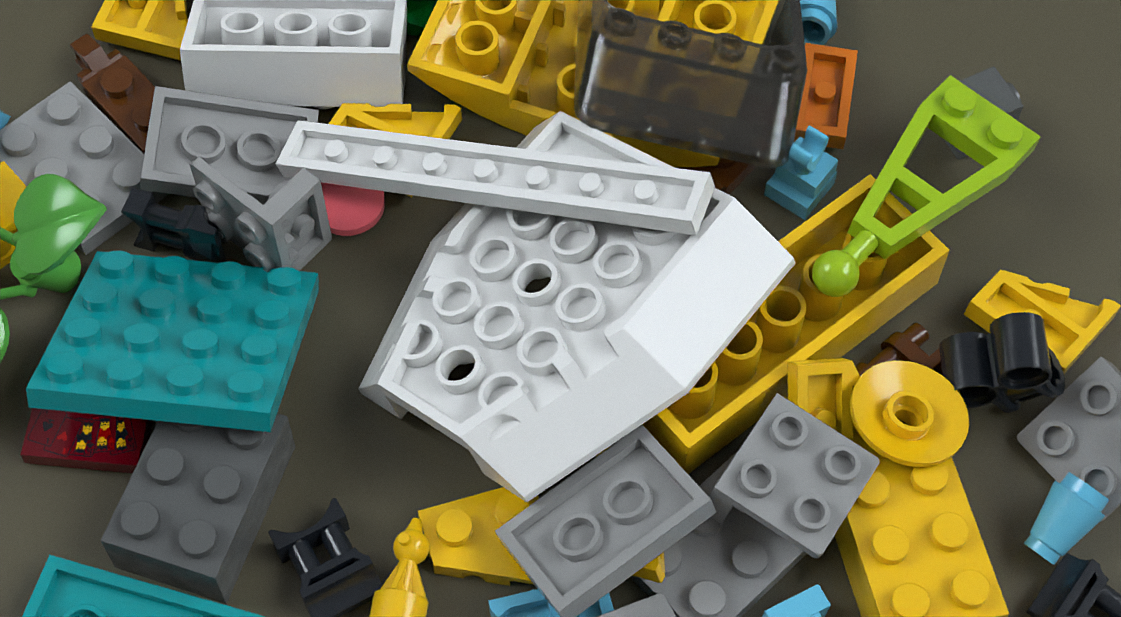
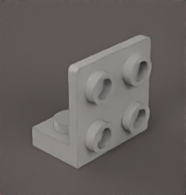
(272, 235)
(1083, 432)
(794, 477)

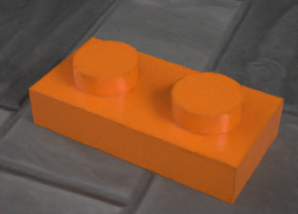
(827, 92)

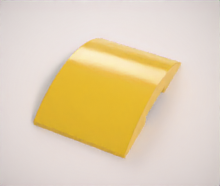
(520, 55)

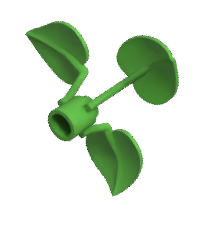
(50, 224)

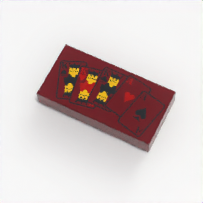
(85, 440)

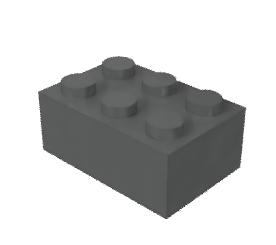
(197, 504)

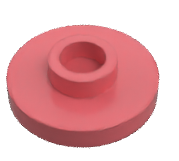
(352, 208)

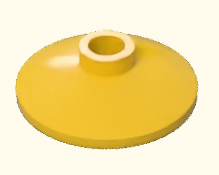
(919, 398)

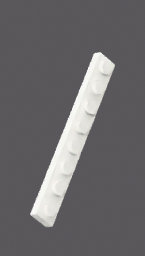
(501, 176)

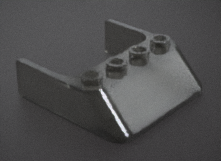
(691, 84)

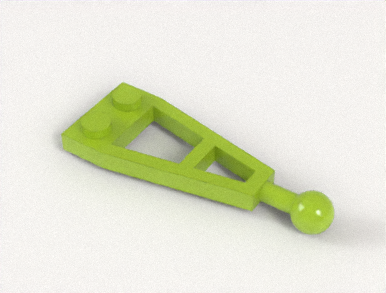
(966, 123)

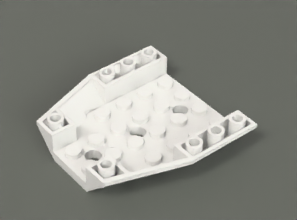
(589, 355)

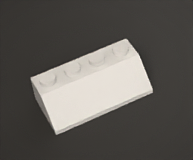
(297, 51)

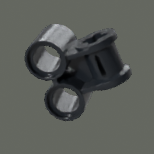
(1003, 365)

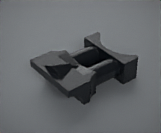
(172, 227)
(337, 584)
(1074, 589)

